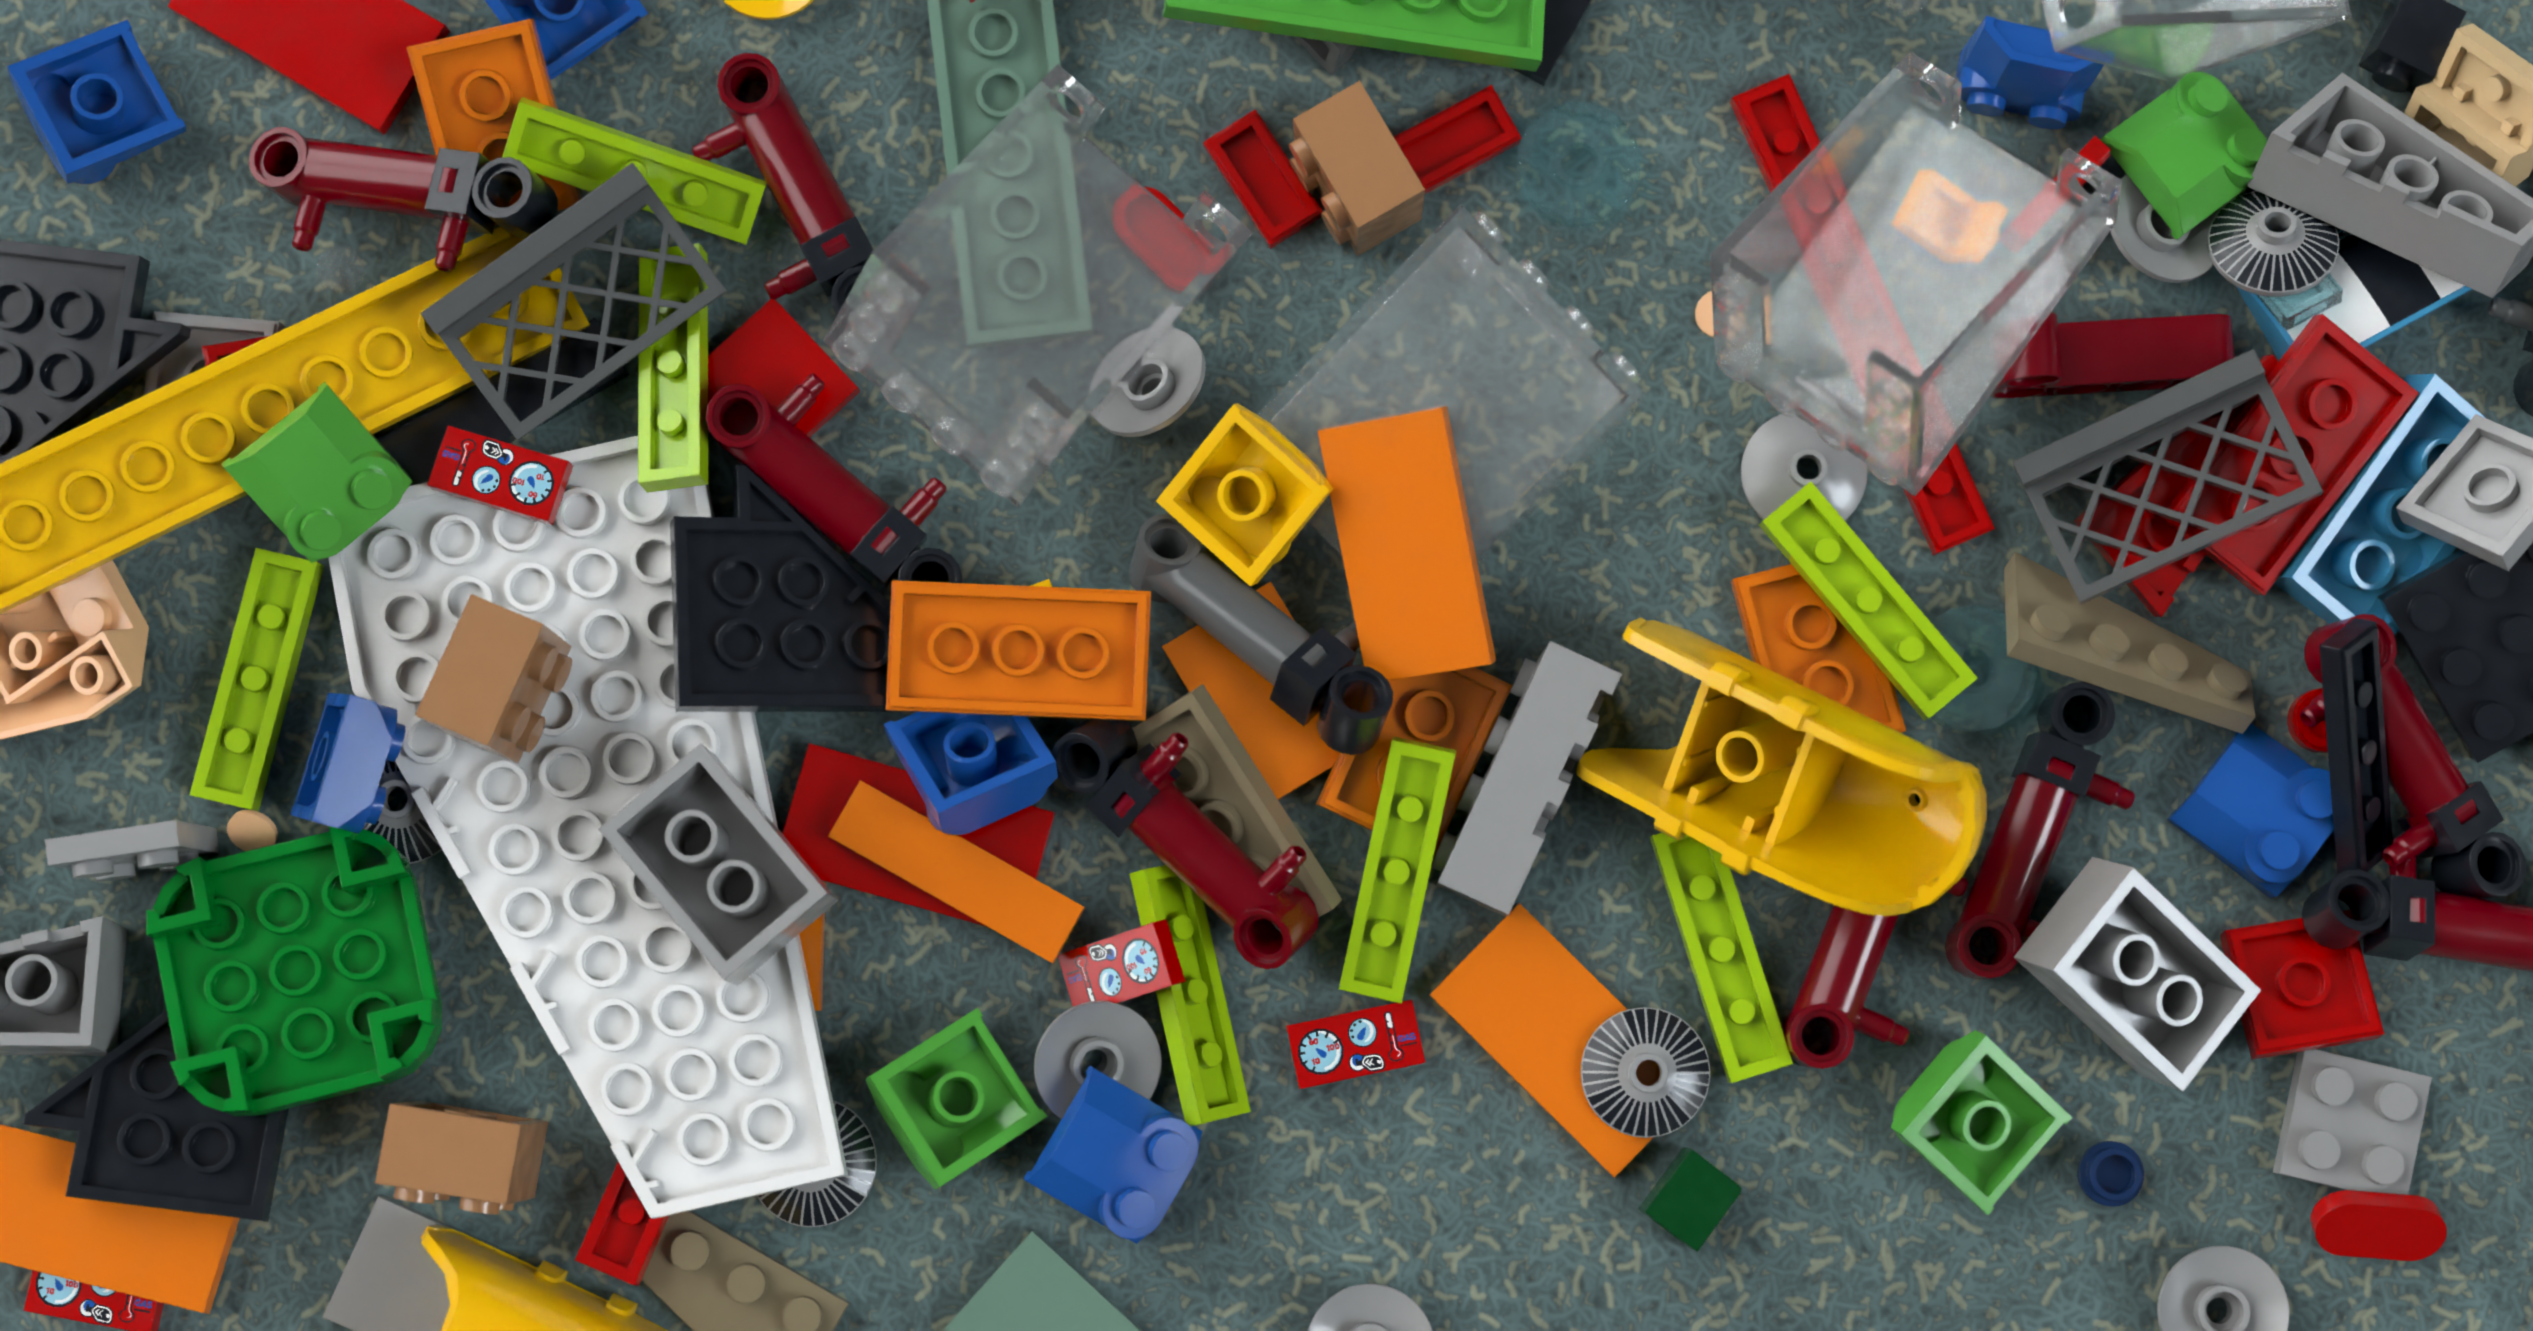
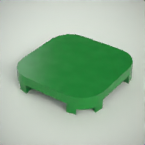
(295, 972)

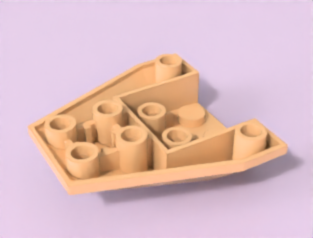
(70, 653)

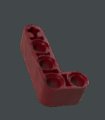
(2117, 355)

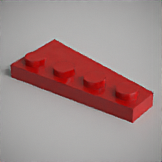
(2153, 533)

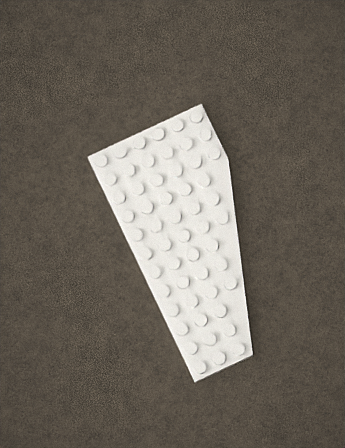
(691, 1077)

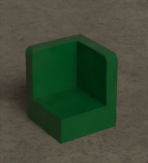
(1690, 1198)

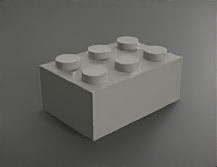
(718, 865)
(2137, 973)

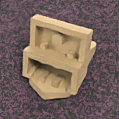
(2481, 103)

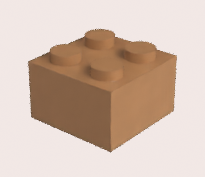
(1356, 169)
(496, 679)
(460, 1153)

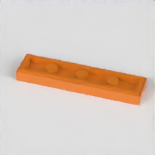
(957, 872)

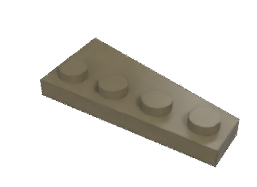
(2118, 649)
(1231, 789)
(732, 1286)

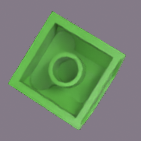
(2188, 150)
(320, 476)
(953, 1100)
(1977, 1118)

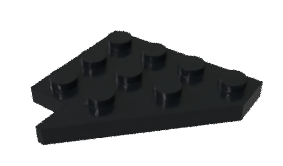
(70, 337)
(772, 614)
(2473, 644)
(155, 1142)

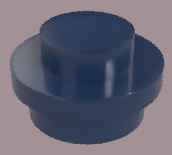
(2110, 1173)

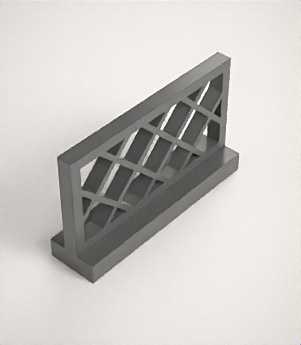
(543, 254)
(2142, 427)

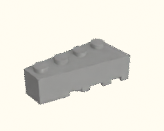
(2397, 187)
(1524, 778)
(63, 990)

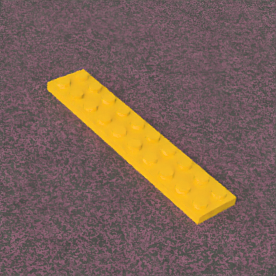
(163, 454)

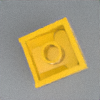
(1246, 493)

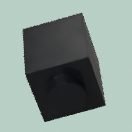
(2410, 43)

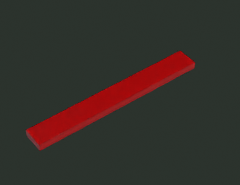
(1780, 139)

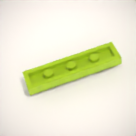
(591, 153)
(673, 384)
(1868, 601)
(257, 679)
(1397, 869)
(1722, 957)
(1195, 1010)

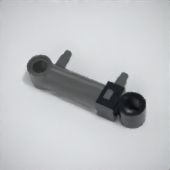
(1306, 670)

